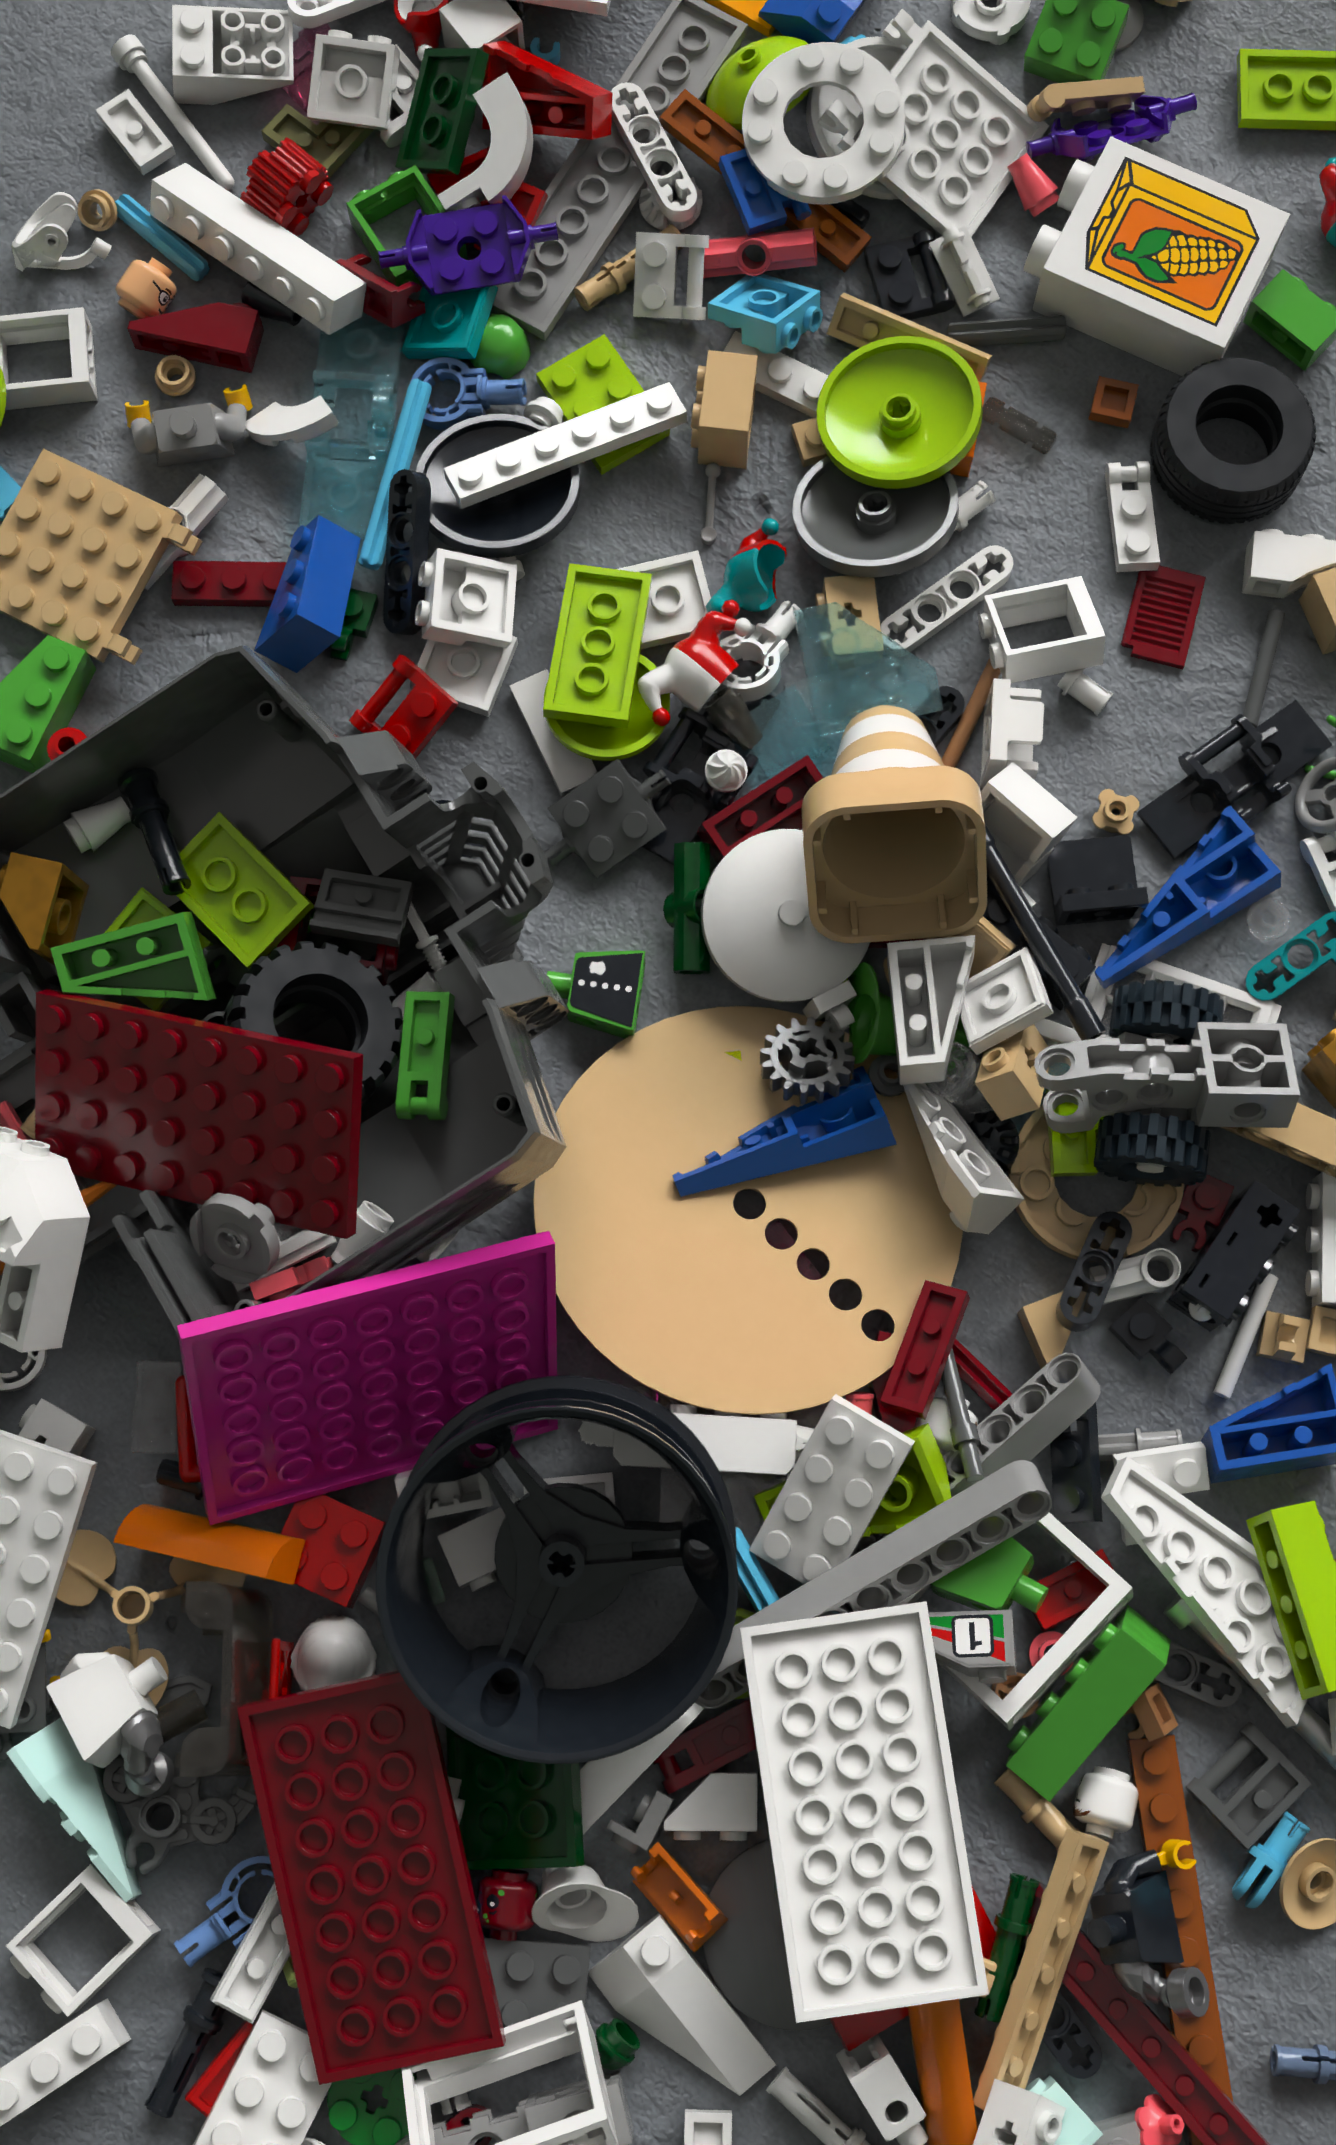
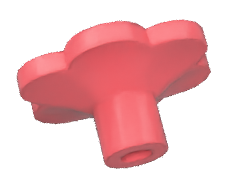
(1158, 2122)

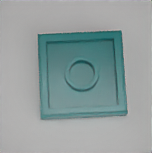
(450, 325)

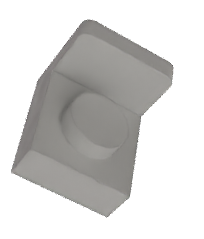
(649, 1815)

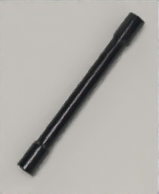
(1075, 1003)

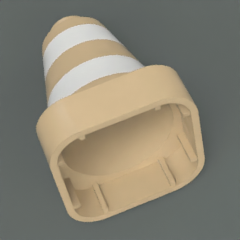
(893, 837)

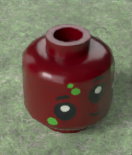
(506, 1903)

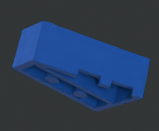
(310, 595)
(1278, 1433)

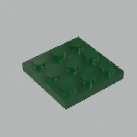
(516, 1809)

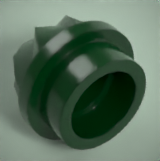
(616, 2044)

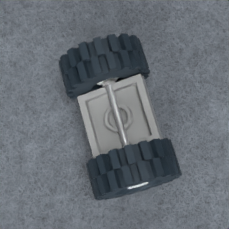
(1157, 1143)

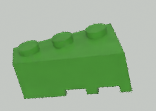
(40, 700)

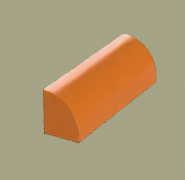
(217, 1545)
(943, 2073)

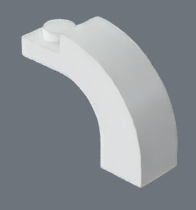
(508, 151)

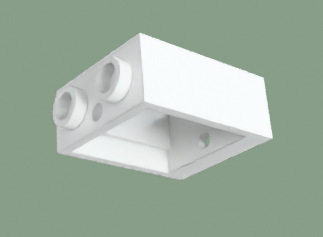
(44, 327)
(1036, 604)
(32, 1962)

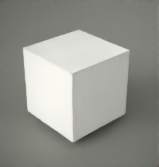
(480, 22)

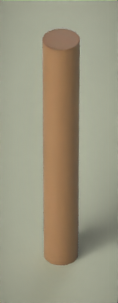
(970, 716)

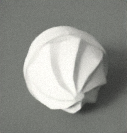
(726, 770)

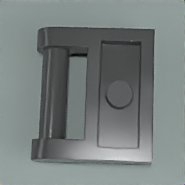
(1260, 1797)

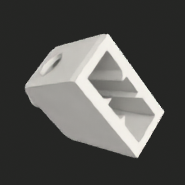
(884, 2092)

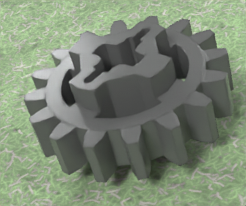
(807, 1060)

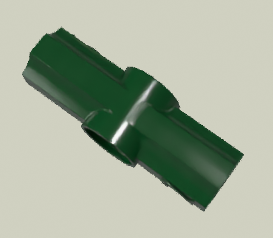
(684, 905)

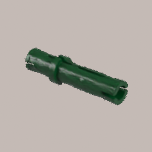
(1011, 1929)

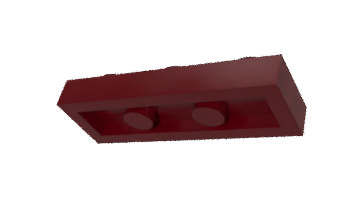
(225, 583)
(925, 1349)

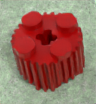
(287, 186)

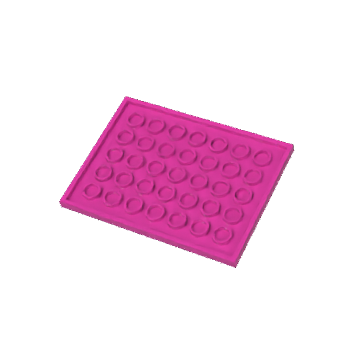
(362, 1372)

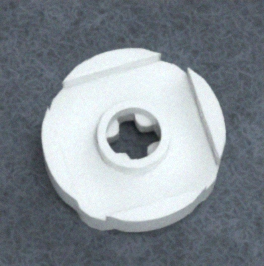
(990, 23)

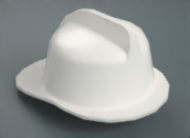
(581, 1906)

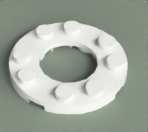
(827, 178)

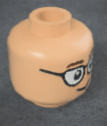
(146, 288)

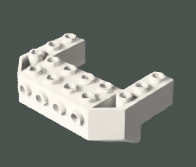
(39, 1242)

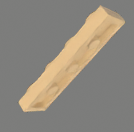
(864, 323)

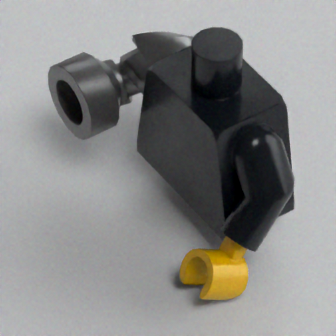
(1139, 1929)

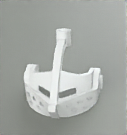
(46, 237)

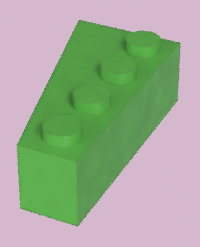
(1089, 1703)

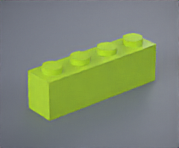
(1301, 1589)

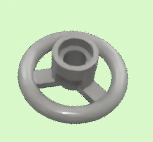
(1326, 797)

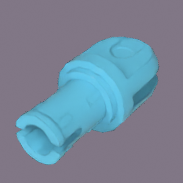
(1272, 1854)

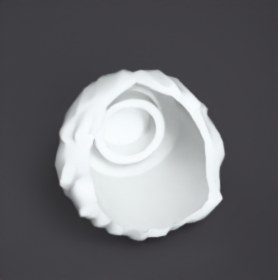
(332, 1653)

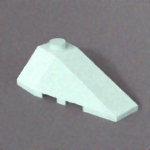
(60, 1775)

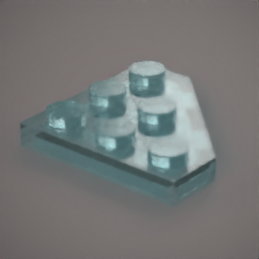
(858, 668)

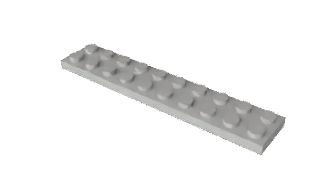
(600, 175)

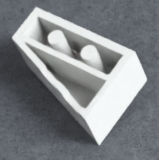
(926, 1002)

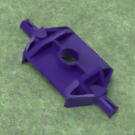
(1148, 122)
(437, 238)

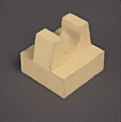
(1283, 1337)

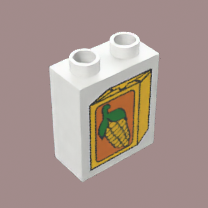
(1153, 257)

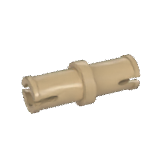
(1035, 1807)

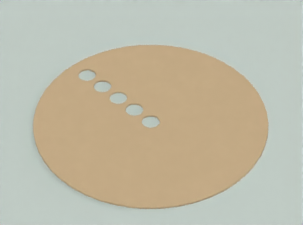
(687, 1285)

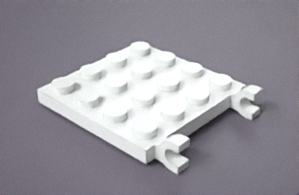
(957, 129)

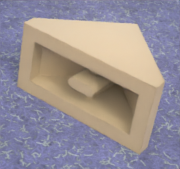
(1043, 1328)

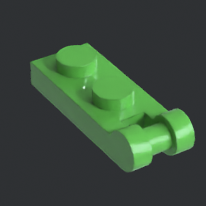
(425, 1054)

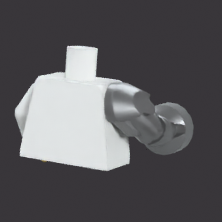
(112, 1714)

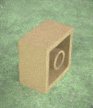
(724, 408)

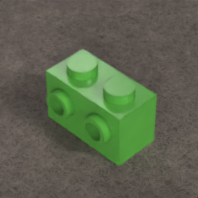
(1293, 319)

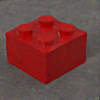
(337, 1547)

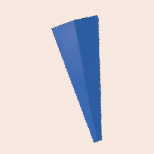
(1213, 884)
(799, 1139)

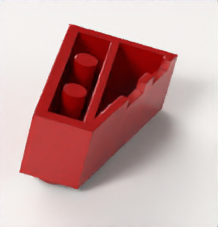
(554, 97)

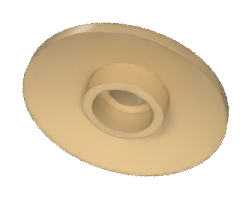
(1310, 1885)

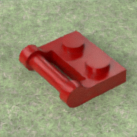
(419, 713)

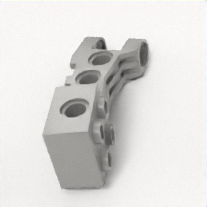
(1227, 1073)
(538, 2111)

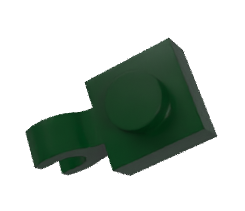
(357, 622)

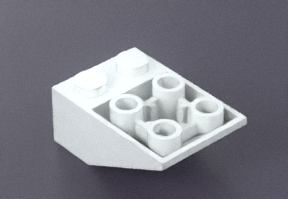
(229, 52)

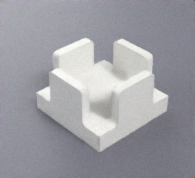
(1010, 729)

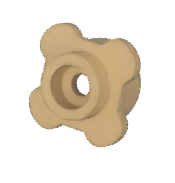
(1113, 823)

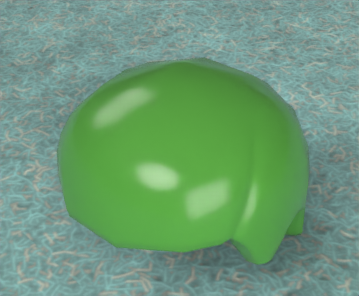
(502, 347)

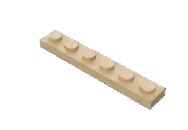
(1043, 1963)

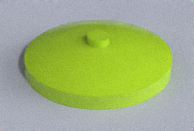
(899, 412)

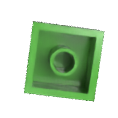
(1075, 39)

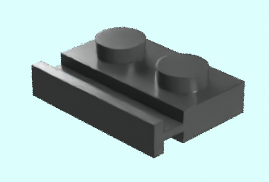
(361, 907)

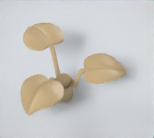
(95, 1560)

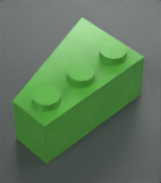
(141, 960)

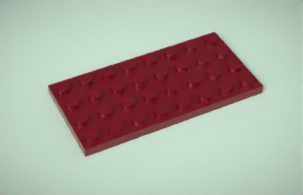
(200, 1109)
(371, 1877)

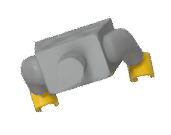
(190, 431)

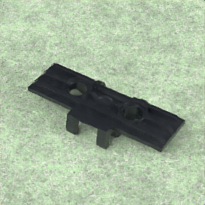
(691, 781)
(1246, 785)

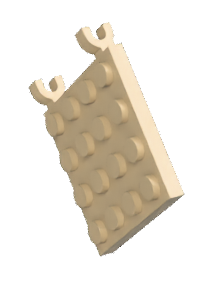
(82, 555)

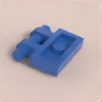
(754, 199)

